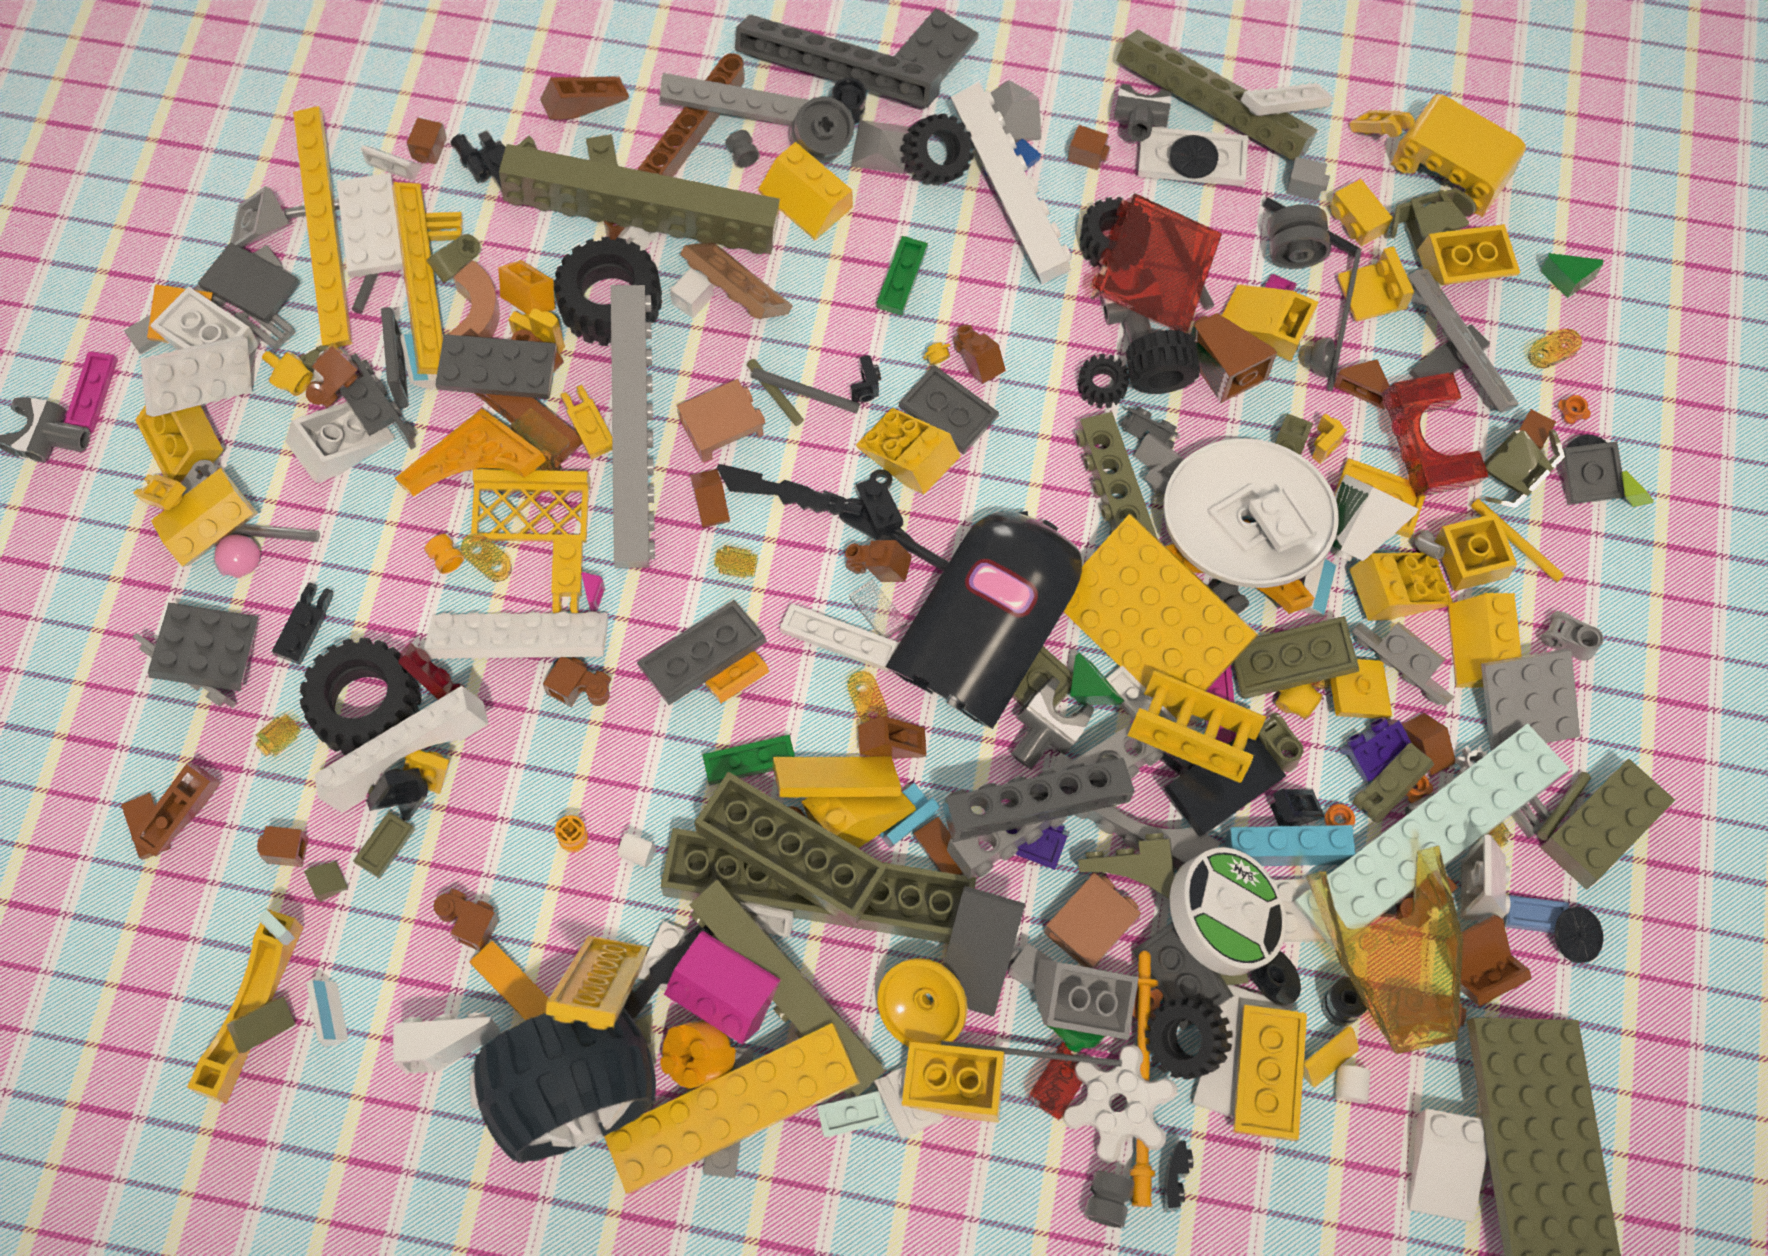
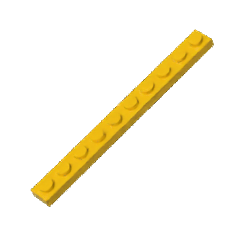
(322, 227)

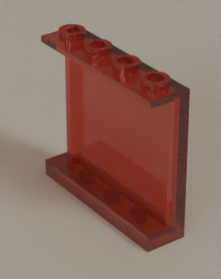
(1156, 262)

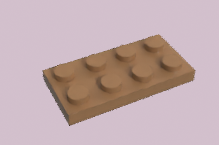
(736, 280)

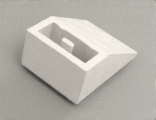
(435, 1044)

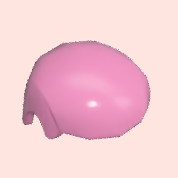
(236, 555)

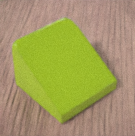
(1634, 491)

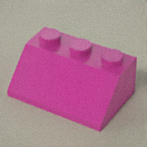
(722, 988)

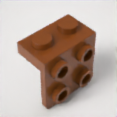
(1488, 962)

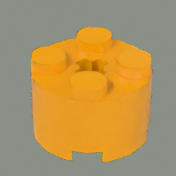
(696, 1054)

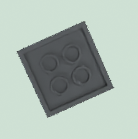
(203, 647)

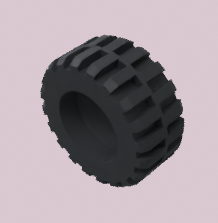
(595, 263)
(339, 669)

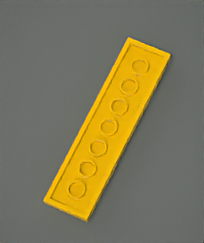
(597, 982)
(731, 1108)

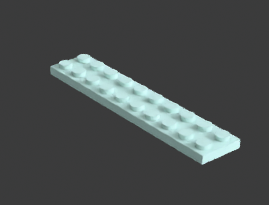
(1449, 819)

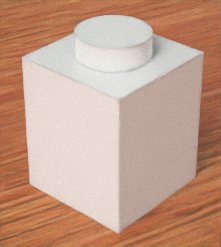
(692, 292)

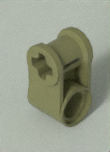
(454, 256)
(1278, 737)

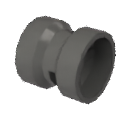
(743, 150)
(1231, 596)

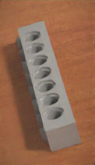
(975, 860)

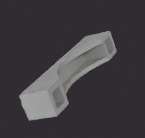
(1184, 842)

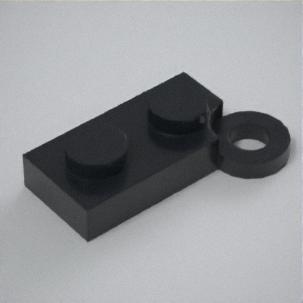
(879, 502)

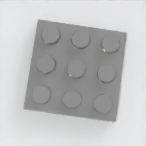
(1531, 692)

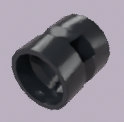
(852, 95)
(1343, 1004)

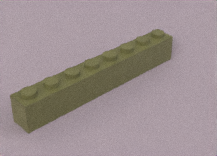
(795, 996)

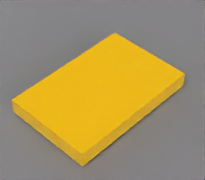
(1389, 484)

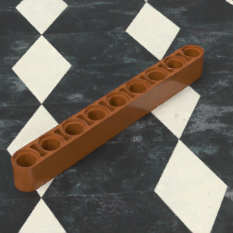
(727, 71)

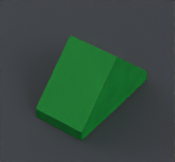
(1570, 272)
(1091, 686)

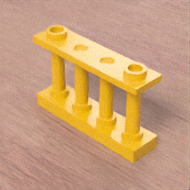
(1190, 744)

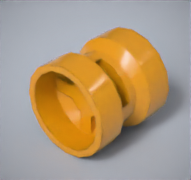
(445, 555)
(573, 840)

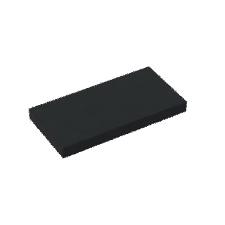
(1211, 798)

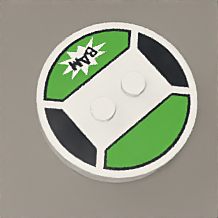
(1228, 911)

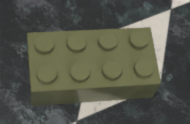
(1607, 824)

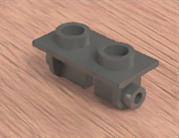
(1141, 422)

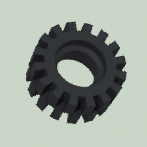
(1107, 367)

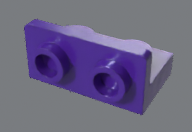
(1376, 747)
(1046, 849)

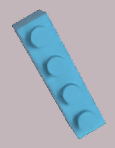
(1294, 844)

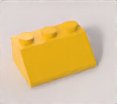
(807, 191)
(1469, 255)
(179, 440)
(203, 518)
(1482, 632)

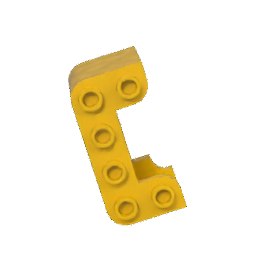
(1462, 149)

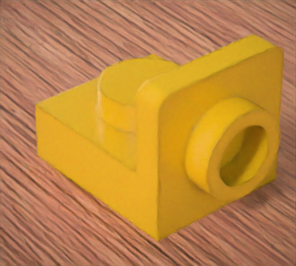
(1330, 439)

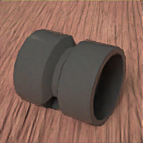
(1108, 1202)

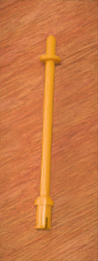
(1142, 1170)

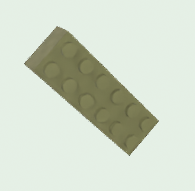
(791, 849)

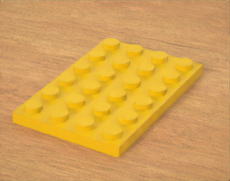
(1155, 612)

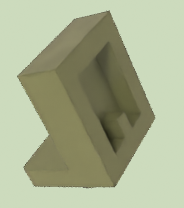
(1294, 433)

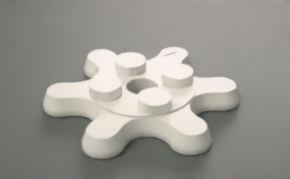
(1138, 1115)

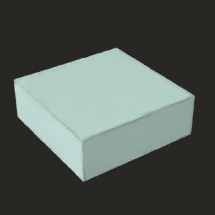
(275, 927)

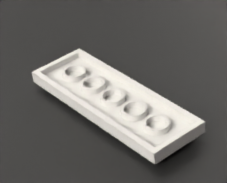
(516, 635)

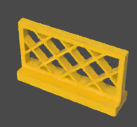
(536, 482)

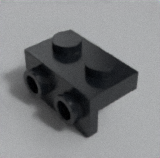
(399, 789)

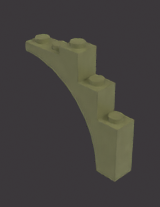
(1151, 867)

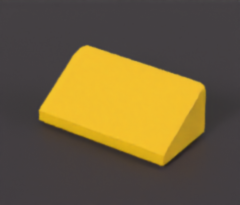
(1330, 1056)

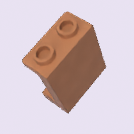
(720, 418)
(1092, 921)

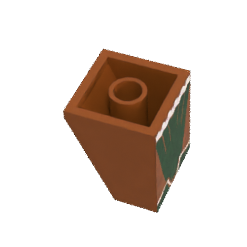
(1230, 356)

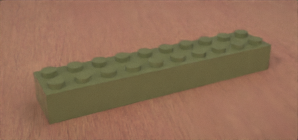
(639, 199)
(907, 903)

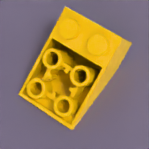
(1272, 316)
(910, 449)
(1399, 585)

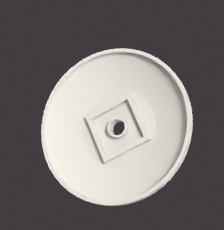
(1214, 492)

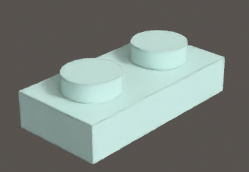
(851, 1114)

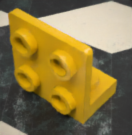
(1378, 287)
(431, 767)

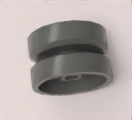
(823, 128)
(1298, 236)

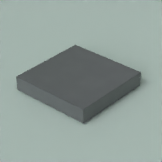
(1592, 473)

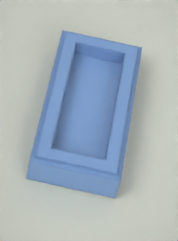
(1533, 914)

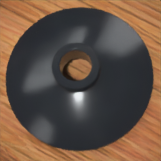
(1278, 980)

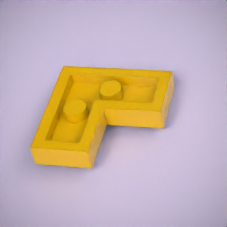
(541, 324)

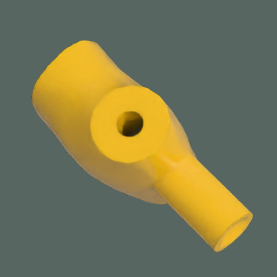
(288, 372)
(1299, 700)

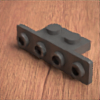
(372, 407)

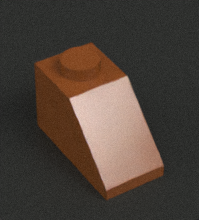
(891, 739)

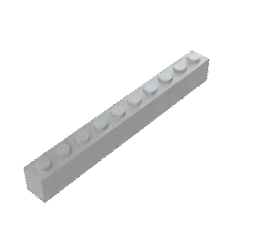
(629, 427)

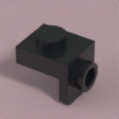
(870, 376)

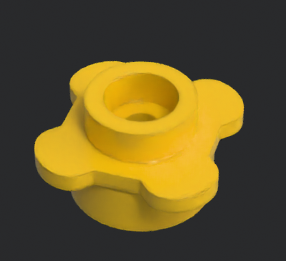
(937, 353)

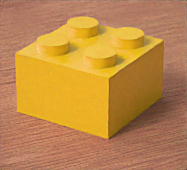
(1476, 552)

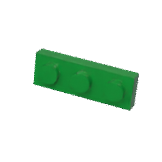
(902, 275)
(746, 759)

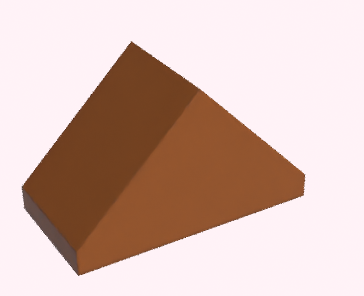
(1364, 382)
(710, 498)
(1431, 739)

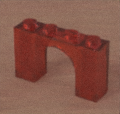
(1428, 469)

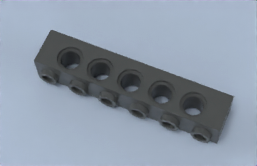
(966, 824)

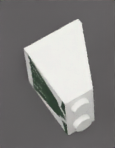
(1366, 518)

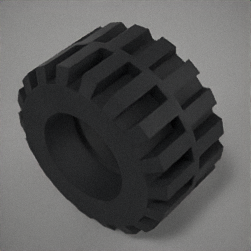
(957, 147)
(1097, 220)
(1162, 362)
(1165, 1044)

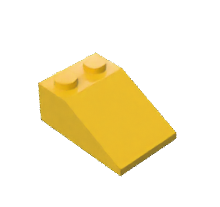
(857, 818)
(954, 1081)

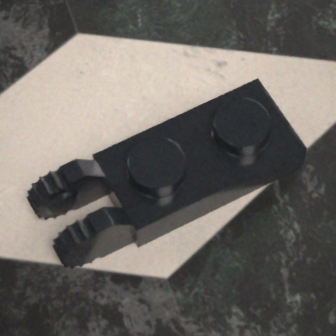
(302, 625)

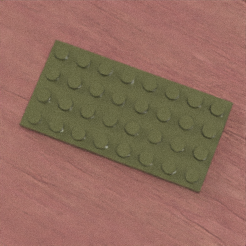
(1542, 1138)

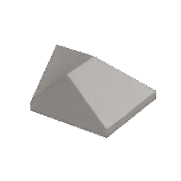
(1019, 110)
(879, 147)
(257, 218)

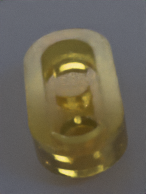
(1552, 348)
(488, 557)
(866, 701)

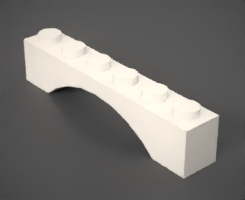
(445, 720)

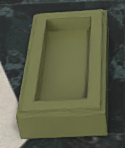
(384, 845)
(261, 1024)

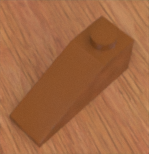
(581, 95)
(176, 808)

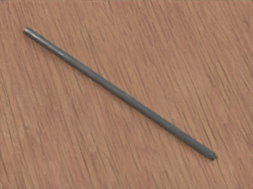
(1344, 320)
(1039, 1054)

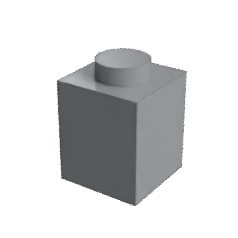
(1308, 178)
(1025, 965)

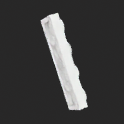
(1286, 99)
(838, 637)

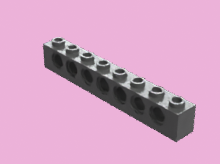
(838, 60)

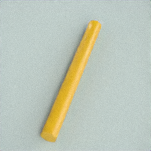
(1522, 544)

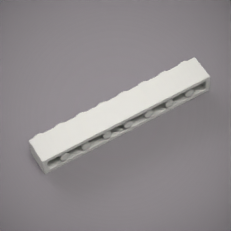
(1011, 183)

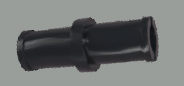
(470, 158)

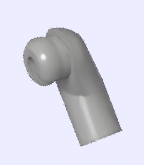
(1426, 544)

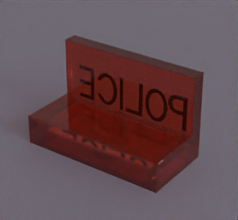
(1056, 1086)

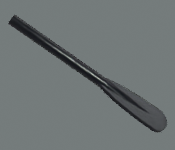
(864, 525)

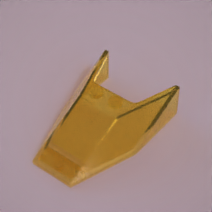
(1408, 965)

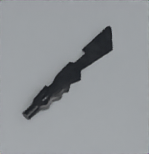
(789, 492)
(660, 974)

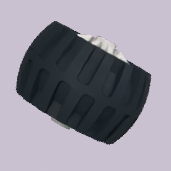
(562, 1084)

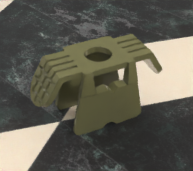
(1444, 214)
(1522, 464)

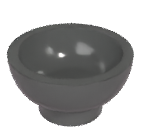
(1320, 356)

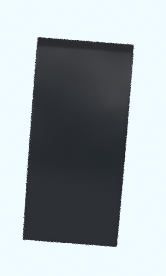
(1178, 1167)

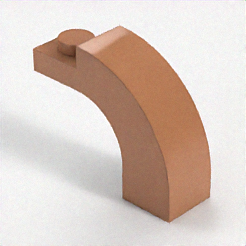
(478, 289)

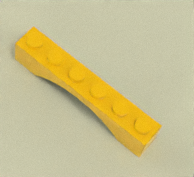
(221, 1063)

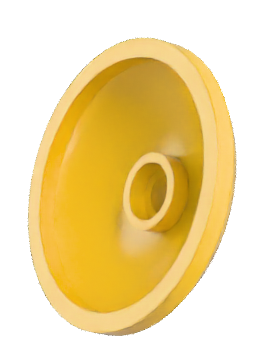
(909, 1012)

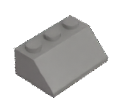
(1085, 998)

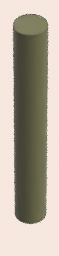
(778, 397)
(1564, 806)

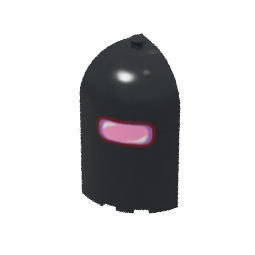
(990, 614)

